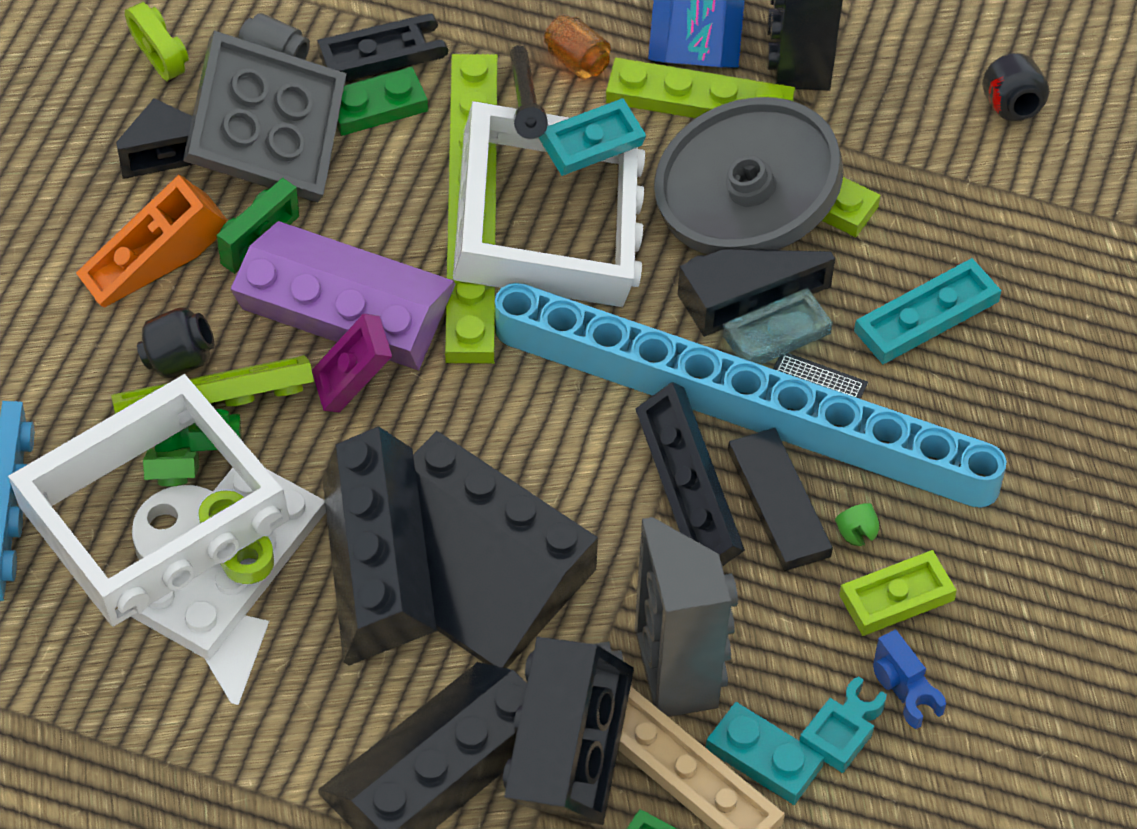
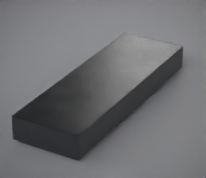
(780, 499)

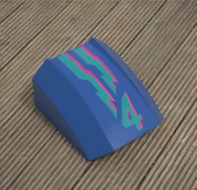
(697, 32)

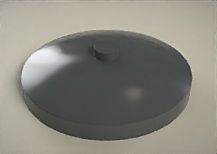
(749, 176)

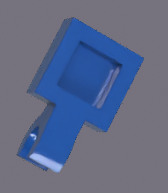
(904, 673)

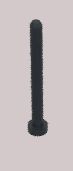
(529, 118)

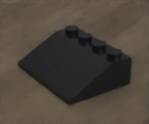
(494, 553)

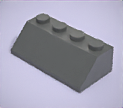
(683, 619)

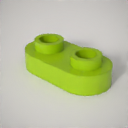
(151, 36)
(259, 550)

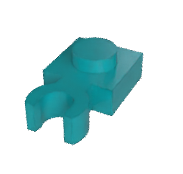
(844, 729)

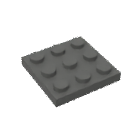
(265, 116)

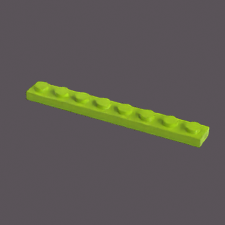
(471, 305)

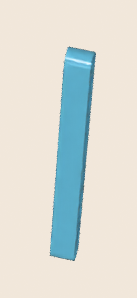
(532, 321)

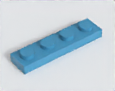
(15, 439)

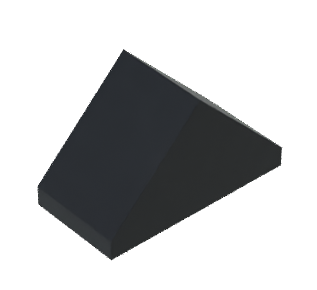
(154, 141)

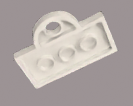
(212, 603)

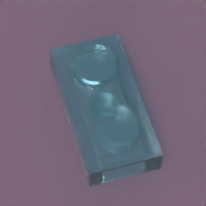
(778, 328)

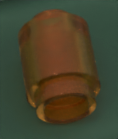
(577, 46)

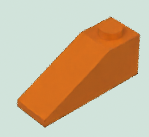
(154, 242)

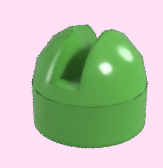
(857, 522)

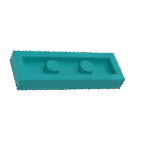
(927, 311)

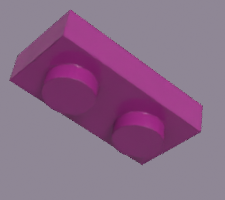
(351, 363)

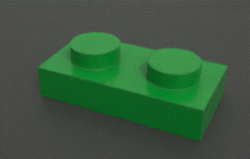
(381, 101)
(268, 207)

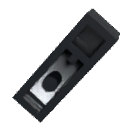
(741, 281)

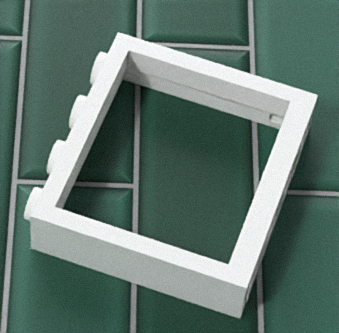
(552, 273)
(119, 441)

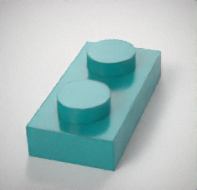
(592, 136)
(765, 753)

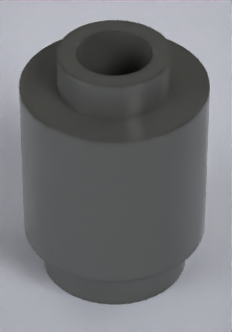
(275, 35)

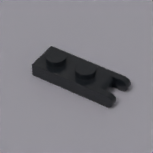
(382, 47)

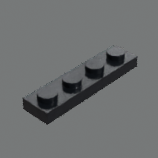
(688, 472)

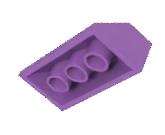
(330, 285)

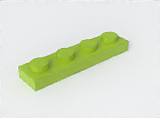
(682, 90)
(238, 385)

